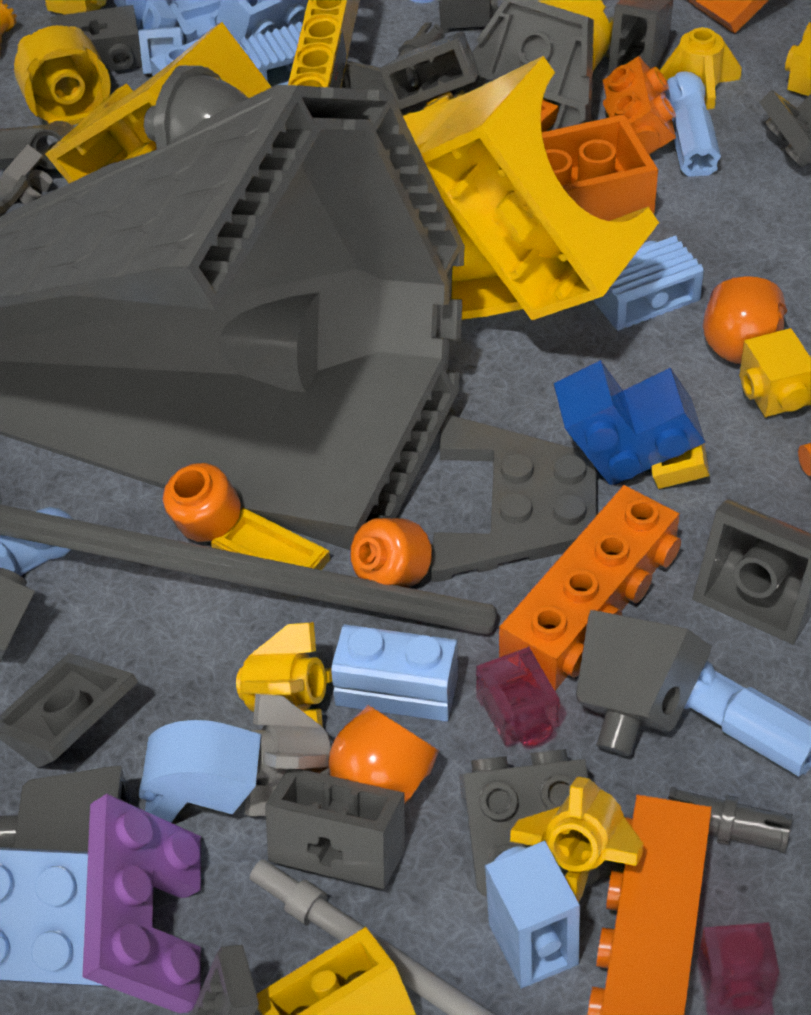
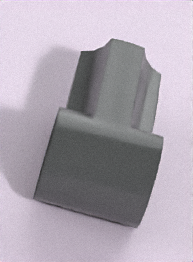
(15, 139)

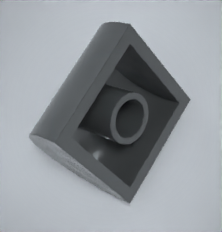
(757, 571)

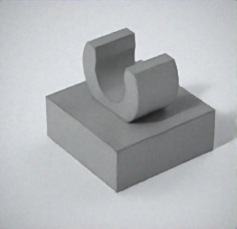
(25, 164)

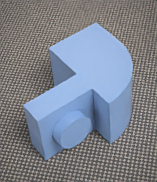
(198, 765)

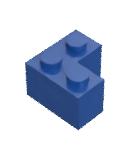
(628, 427)

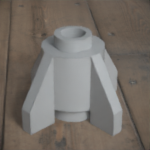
(286, 742)

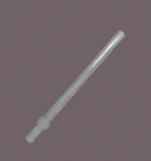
(309, 905)

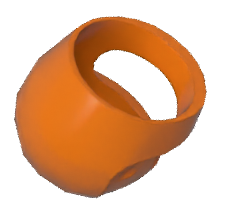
(742, 311)
(381, 754)

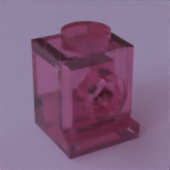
(518, 698)
(738, 969)

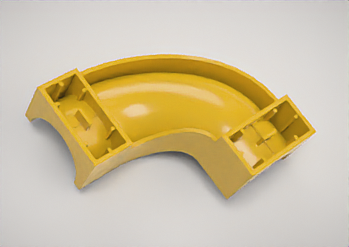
(487, 158)

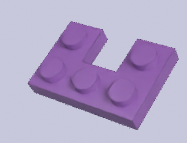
(126, 859)

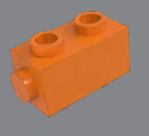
(642, 98)

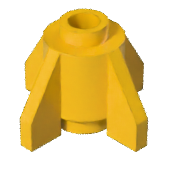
(707, 57)
(286, 670)
(582, 833)

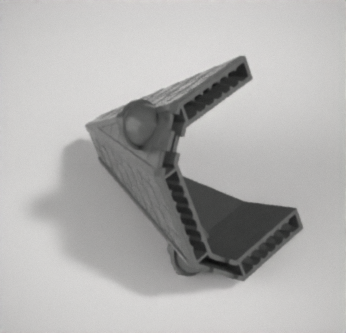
(242, 304)

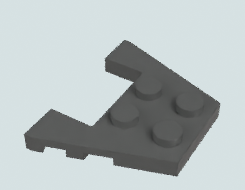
(532, 29)
(538, 498)

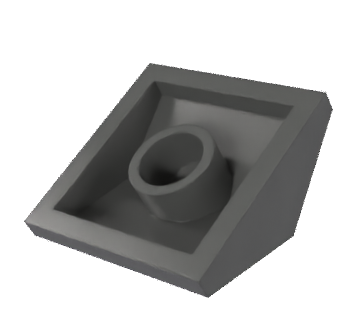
(62, 707)

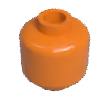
(201, 502)
(391, 552)

